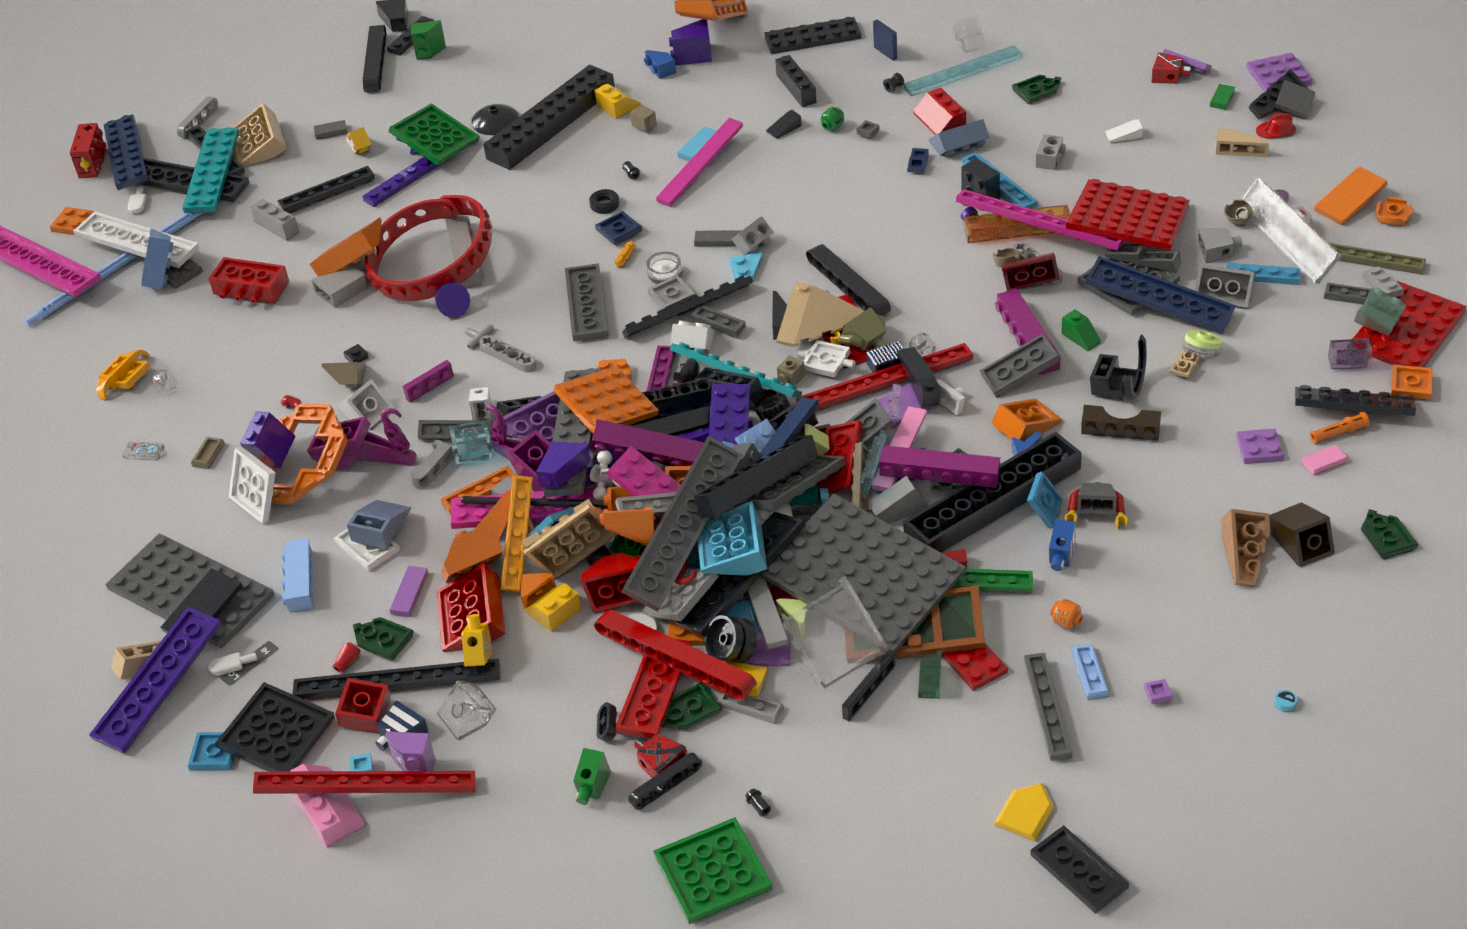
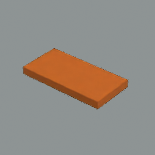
(1350, 195)

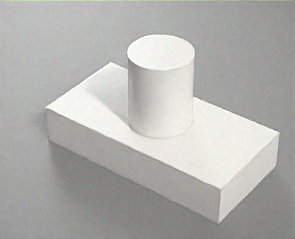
(951, 398)

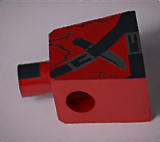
(658, 753)

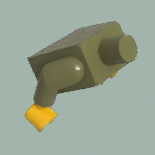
(863, 331)

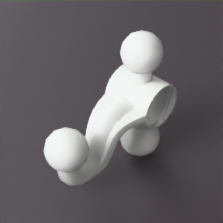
(598, 475)

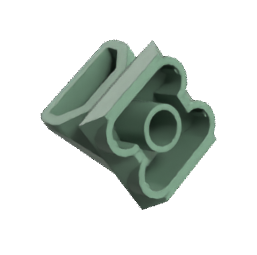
(1380, 312)

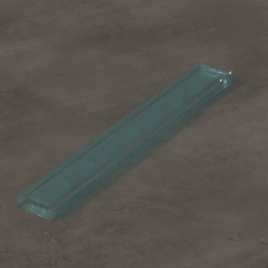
(962, 70)

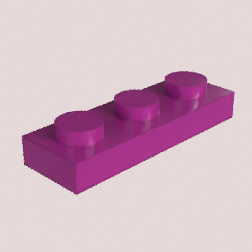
(428, 381)

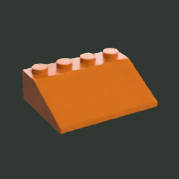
(348, 250)

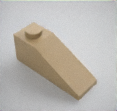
(1239, 143)
(129, 659)

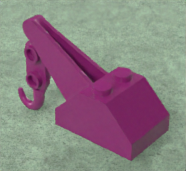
(369, 446)
(524, 454)

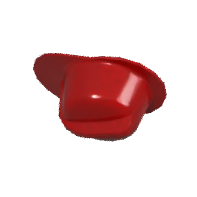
(1278, 126)

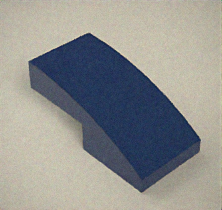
(918, 160)

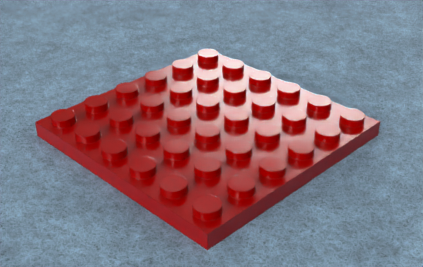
(1128, 214)

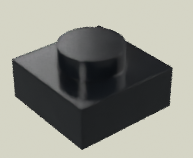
(356, 354)

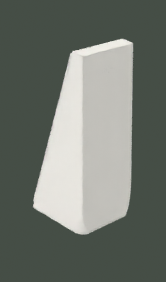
(1124, 132)

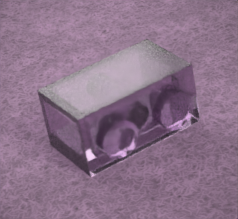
(1350, 353)

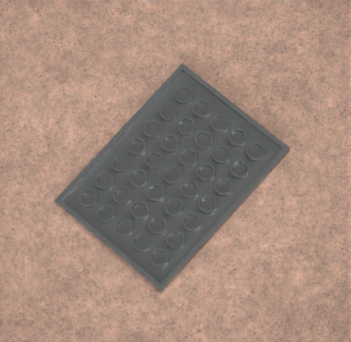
(887, 568)

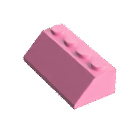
(329, 813)

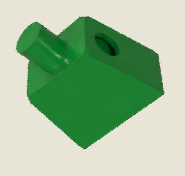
(591, 775)

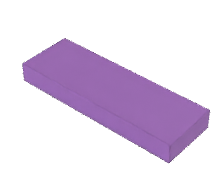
(408, 591)

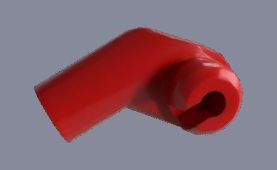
(287, 400)

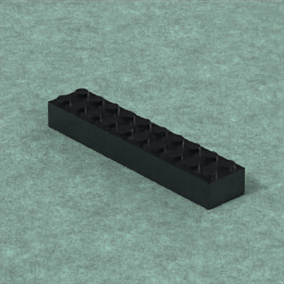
(546, 118)
(977, 506)

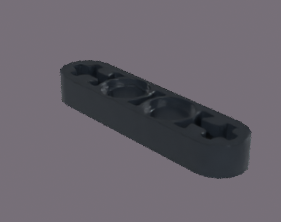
(665, 781)

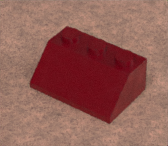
(1030, 271)

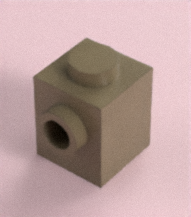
(643, 118)
(791, 370)

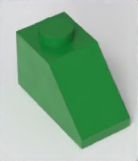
(1079, 330)

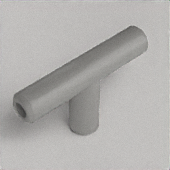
(477, 335)

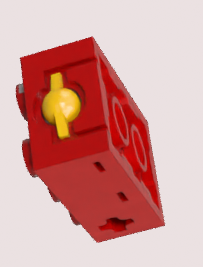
(88, 150)

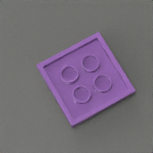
(1270, 69)

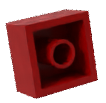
(362, 705)

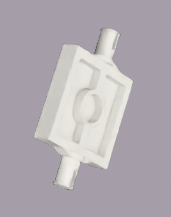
(826, 358)

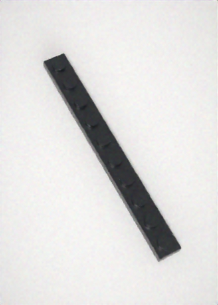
(399, 678)

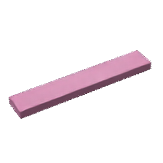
(905, 438)

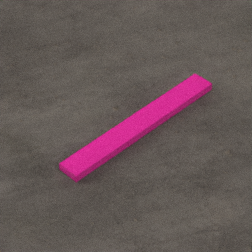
(699, 162)

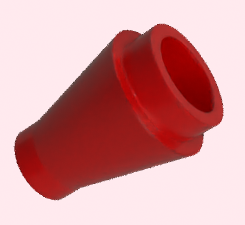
(348, 654)

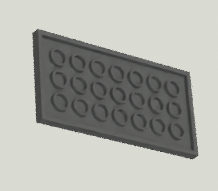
(167, 574)

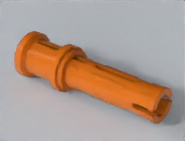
(1348, 425)

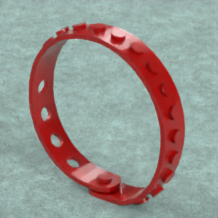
(457, 272)

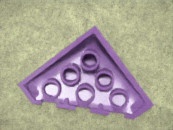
(537, 415)

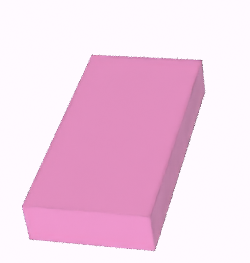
(1324, 459)

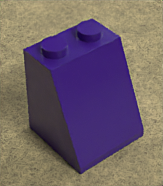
(691, 43)
(267, 439)

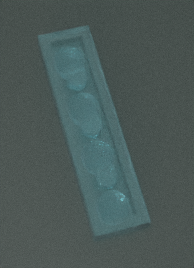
(872, 464)

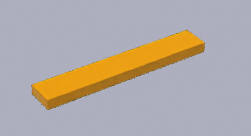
(515, 533)

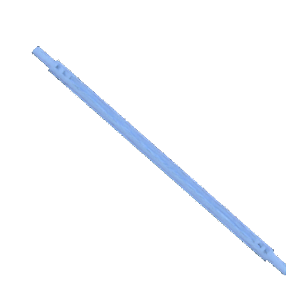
(108, 269)

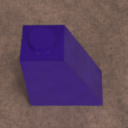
(562, 463)

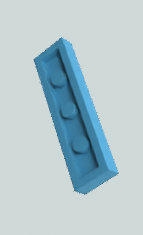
(1270, 274)

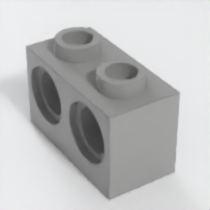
(1050, 152)
(753, 236)

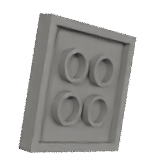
(683, 597)

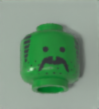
(832, 118)

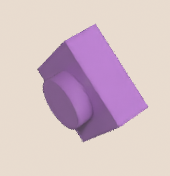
(1158, 691)

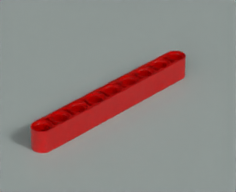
(675, 654)

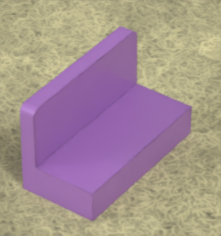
(770, 657)

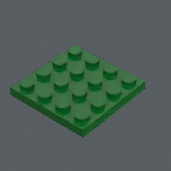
(434, 134)
(712, 870)

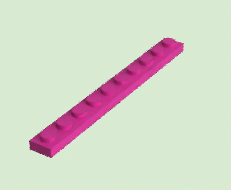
(1031, 217)

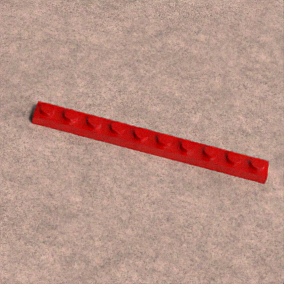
(886, 377)
(363, 782)

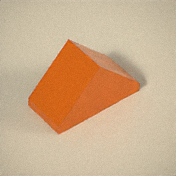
(535, 586)

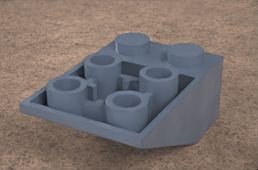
(377, 523)

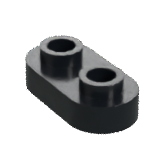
(606, 722)

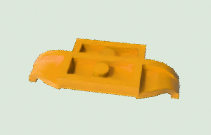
(122, 372)

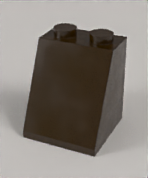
(1302, 533)

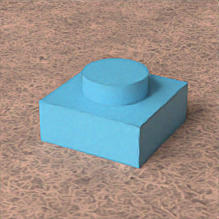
(361, 762)

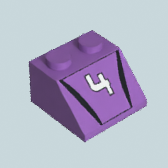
(411, 751)

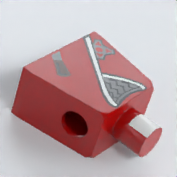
(1169, 69)

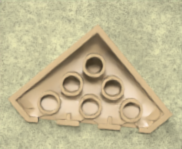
(813, 313)

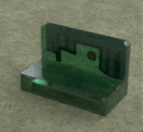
(930, 678)

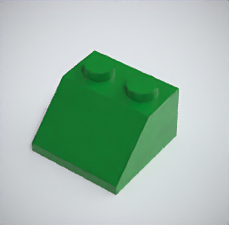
(427, 39)

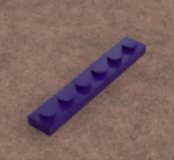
(399, 181)

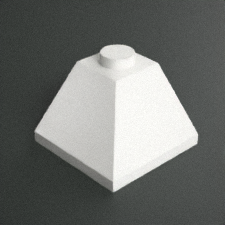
(367, 402)

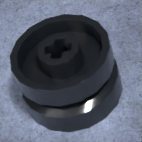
(731, 639)

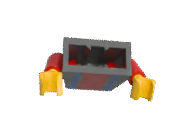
(1097, 499)

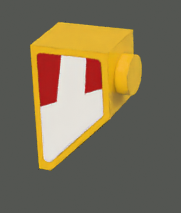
(358, 140)

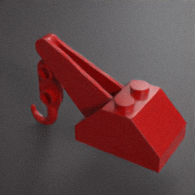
(607, 578)

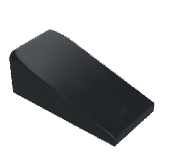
(786, 124)

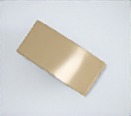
(1185, 364)

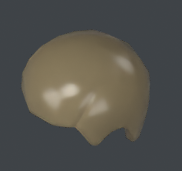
(1238, 211)
(1005, 256)

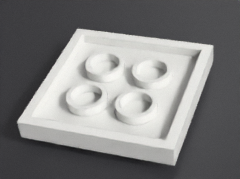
(251, 484)

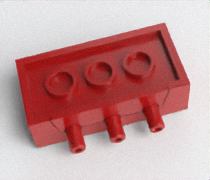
(248, 280)

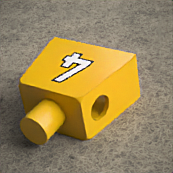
(476, 642)

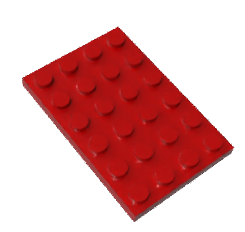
(1419, 330)

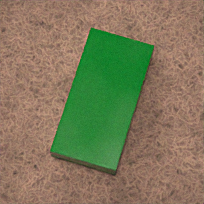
(1222, 96)

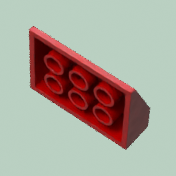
(468, 595)

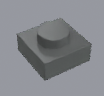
(868, 129)

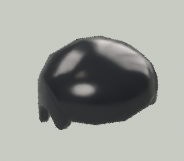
(688, 371)

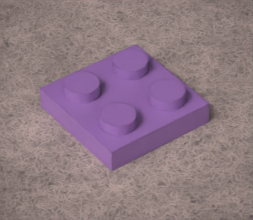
(1259, 446)

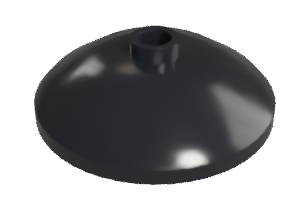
(493, 118)

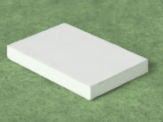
(366, 555)

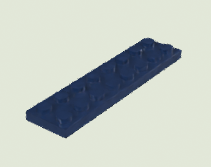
(125, 152)
(1160, 294)

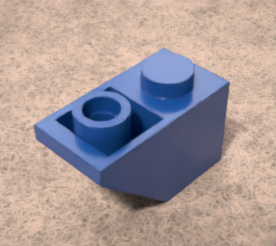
(660, 63)

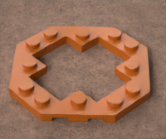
(330, 430)

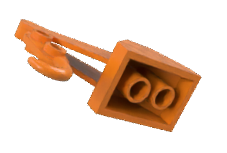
(481, 544)

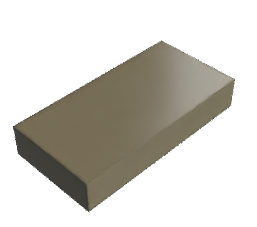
(207, 452)

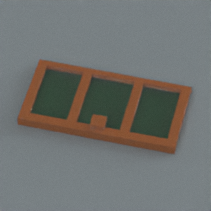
(949, 627)

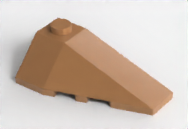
(1245, 542)

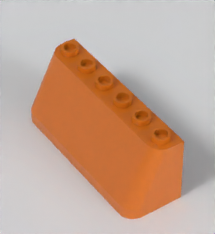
(711, 9)

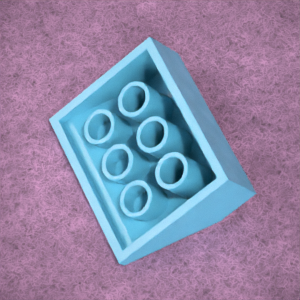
(733, 543)

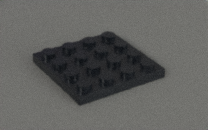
(275, 729)

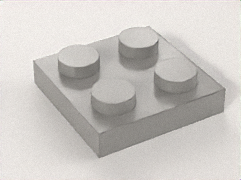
(670, 292)

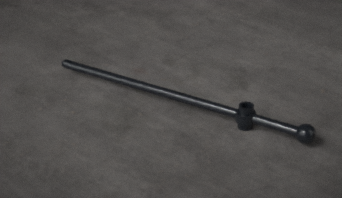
(533, 502)

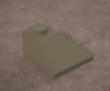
(346, 373)

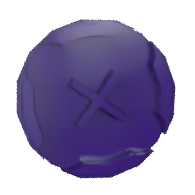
(452, 299)

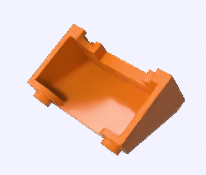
(631, 524)

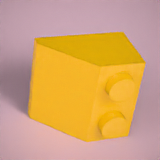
(615, 101)
(555, 606)

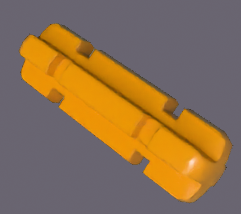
(625, 254)

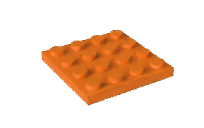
(605, 397)

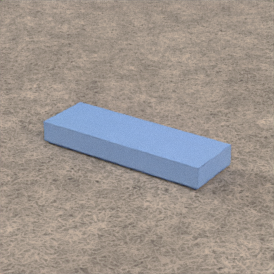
(1089, 671)

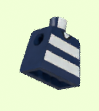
(399, 719)

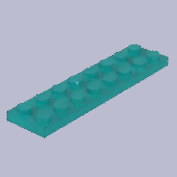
(211, 170)

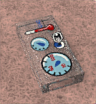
(143, 451)

